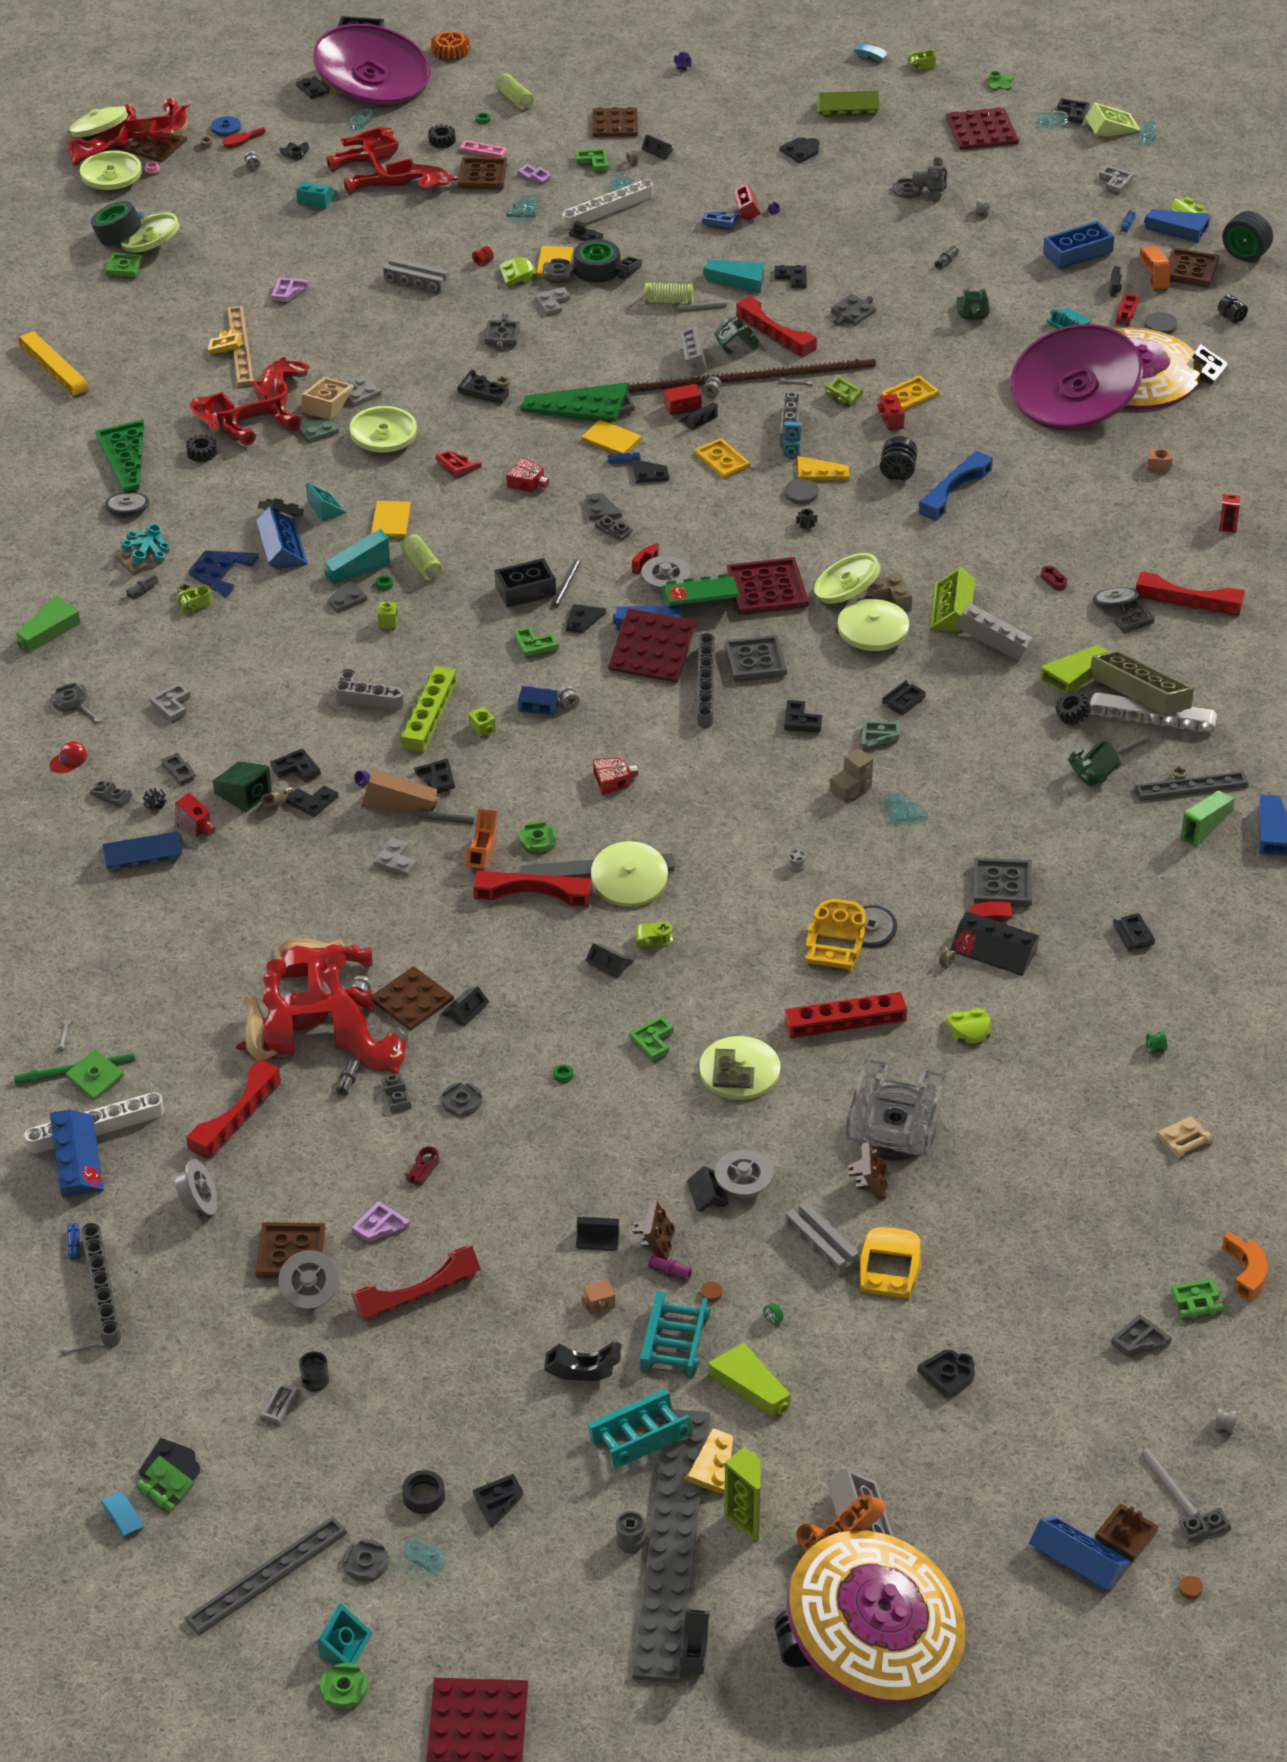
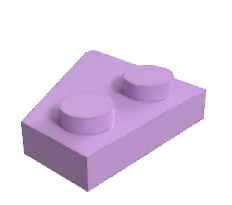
(288, 288)
(379, 1222)

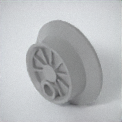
(663, 569)
(743, 1173)
(196, 1188)
(308, 1279)

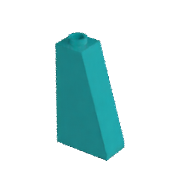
(735, 274)
(359, 558)

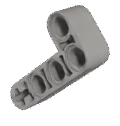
(367, 694)

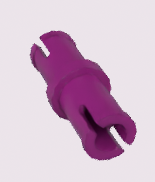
(670, 1267)

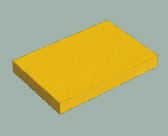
(552, 252)
(913, 392)
(611, 437)
(722, 458)
(392, 518)

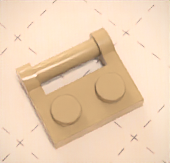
(1182, 1132)

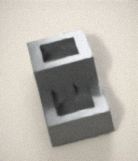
(178, 768)

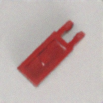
(1127, 308)

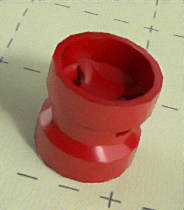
(482, 255)

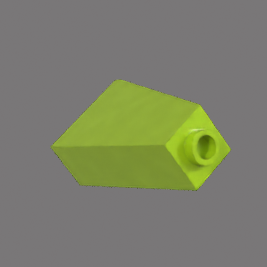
(1071, 671)
(750, 1379)

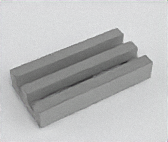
(272, 1417)

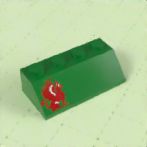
(699, 591)

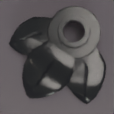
(295, 151)

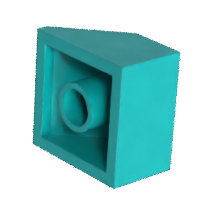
(315, 195)

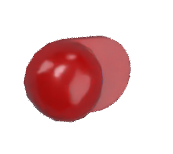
(70, 757)

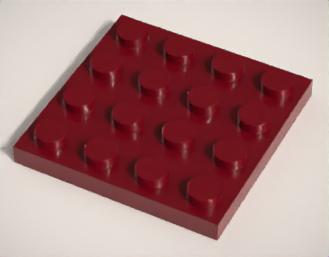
(982, 128)
(768, 585)
(652, 645)
(477, 1720)

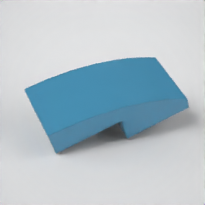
(876, 53)
(792, 439)
(122, 1513)

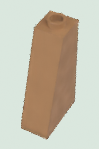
(396, 793)

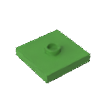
(123, 265)
(94, 1074)

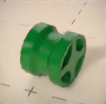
(1156, 1041)

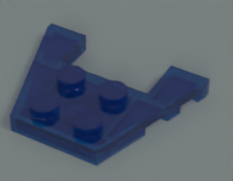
(214, 565)

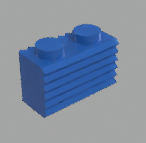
(538, 700)

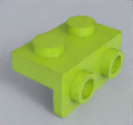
(843, 390)

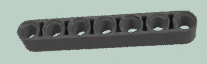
(705, 683)
(101, 1285)

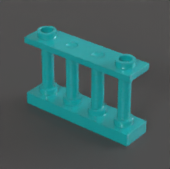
(657, 1324)
(634, 1415)

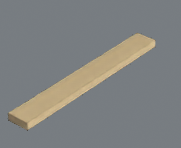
(241, 355)

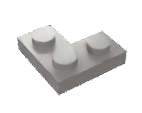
(1117, 178)
(549, 300)
(363, 391)
(169, 701)
(392, 859)

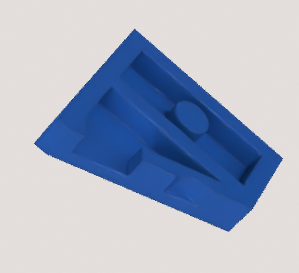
(720, 219)

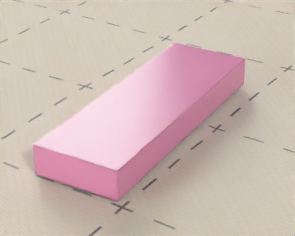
(482, 149)

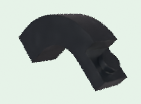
(582, 1366)
(695, 1641)

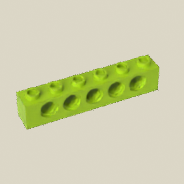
(428, 709)

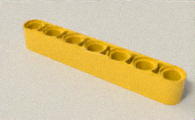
(54, 363)

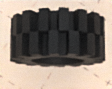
(441, 136)
(208, 447)
(1070, 700)

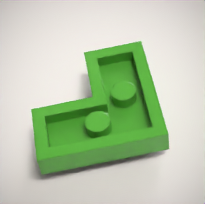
(595, 156)
(532, 645)
(649, 1037)

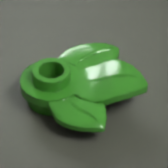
(999, 80)

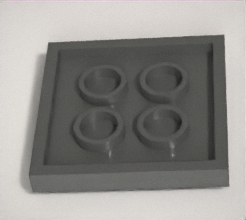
(755, 657)
(1003, 881)

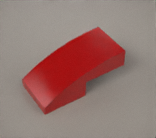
(643, 556)
(993, 910)

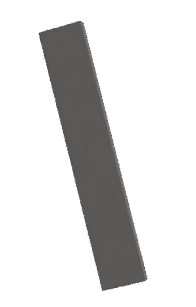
(1191, 785)

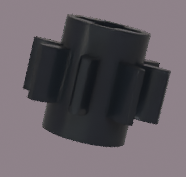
(806, 518)
(154, 799)

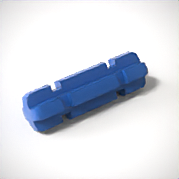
(1128, 220)
(623, 457)
(73, 1241)

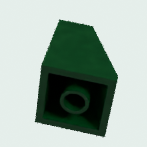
(243, 784)

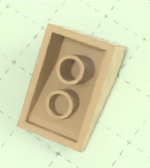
(325, 398)

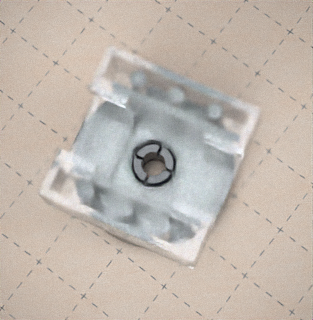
(885, 1102)

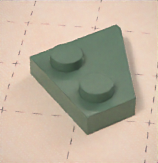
(317, 429)
(879, 733)

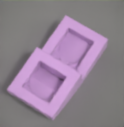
(536, 175)

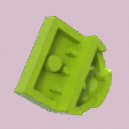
(1187, 205)
(517, 270)
(969, 1025)

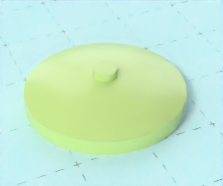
(98, 121)
(110, 170)
(152, 233)
(383, 429)
(847, 578)
(873, 624)
(629, 874)
(749, 1053)

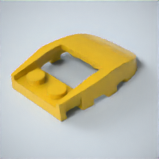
(840, 921)
(892, 1242)

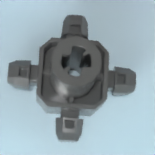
(934, 179)

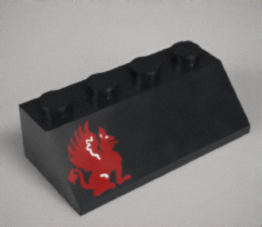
(995, 943)

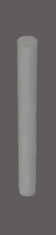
(1170, 1484)

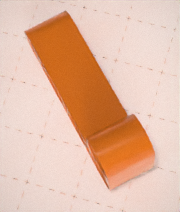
(1158, 266)
(863, 1510)

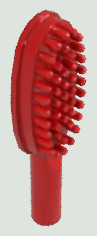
(241, 138)

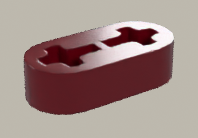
(1046, 572)

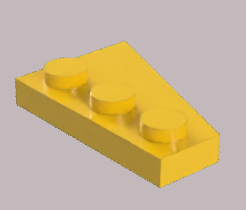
(821, 470)
(709, 1466)

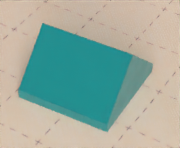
(323, 502)
(343, 1637)

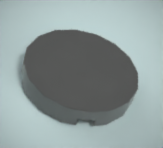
(905, 189)
(558, 269)
(1161, 322)
(801, 491)
(69, 696)
(461, 1099)
(370, 1565)

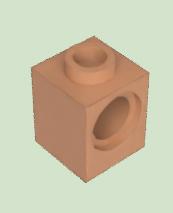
(1159, 460)
(598, 1296)

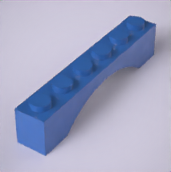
(974, 467)

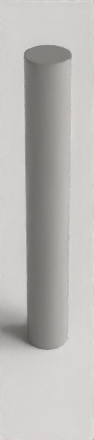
(708, 305)

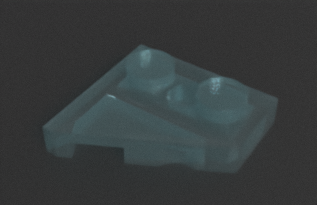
(620, 181)
(525, 207)
(903, 809)

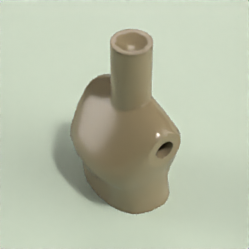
(276, 797)

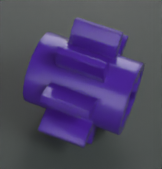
(682, 60)

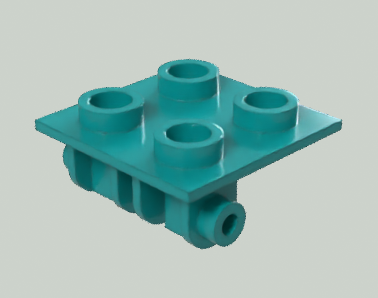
(1066, 318)

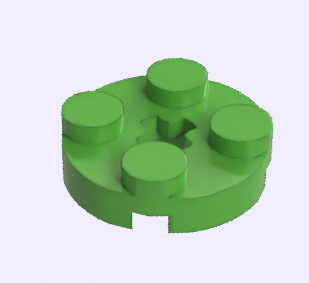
(547, 836)
(346, 1698)

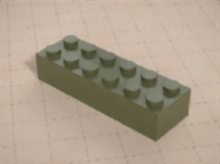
(1141, 682)

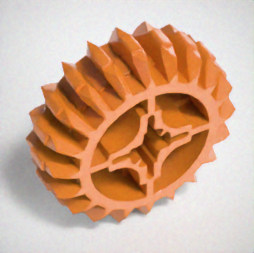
(450, 45)

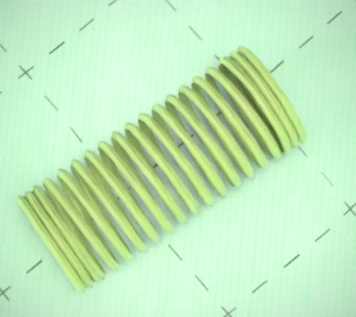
(512, 89)
(648, 293)
(423, 547)

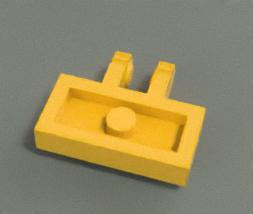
(225, 341)

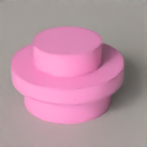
(152, 168)

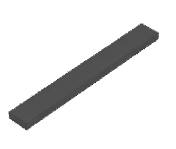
(576, 869)
(265, 1576)

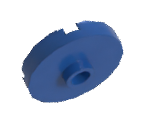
(226, 126)

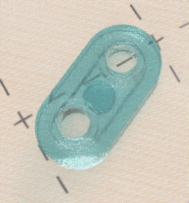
(1052, 118)
(361, 119)
(1148, 131)
(425, 1554)

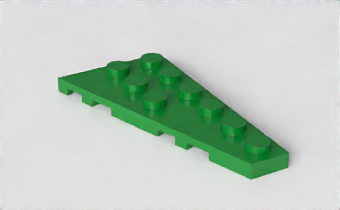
(586, 403)
(124, 452)

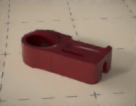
(423, 1169)

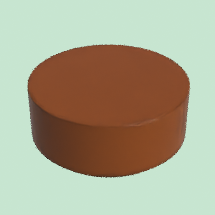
(711, 1291)
(1191, 1587)

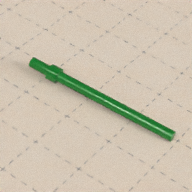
(35, 1075)

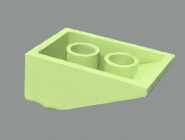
(1110, 121)

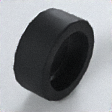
(423, 1506)

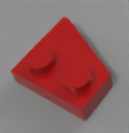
(456, 463)

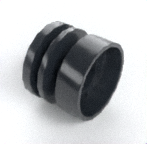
(898, 458)
(788, 1647)

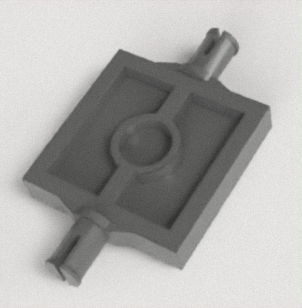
(852, 310)
(502, 332)

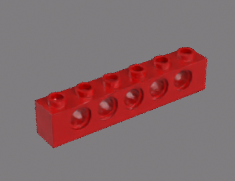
(845, 1015)

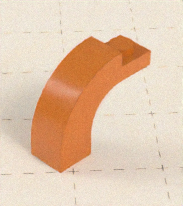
(484, 839)
(1252, 1256)

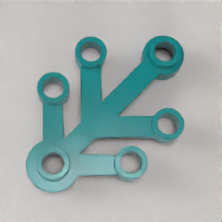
(152, 532)

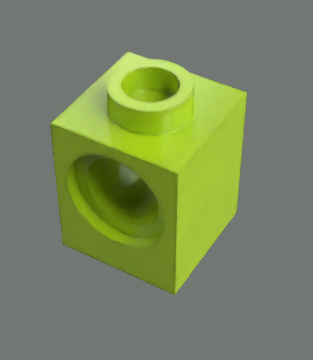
(387, 615)
(481, 721)

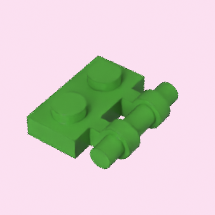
(1197, 1293)
(170, 1479)

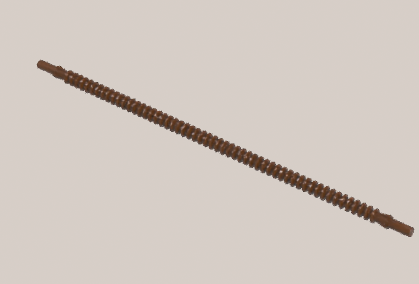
(802, 369)

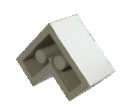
(892, 590)
(854, 777)

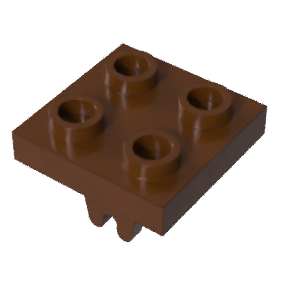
(870, 1171)
(656, 1230)
(1126, 1532)

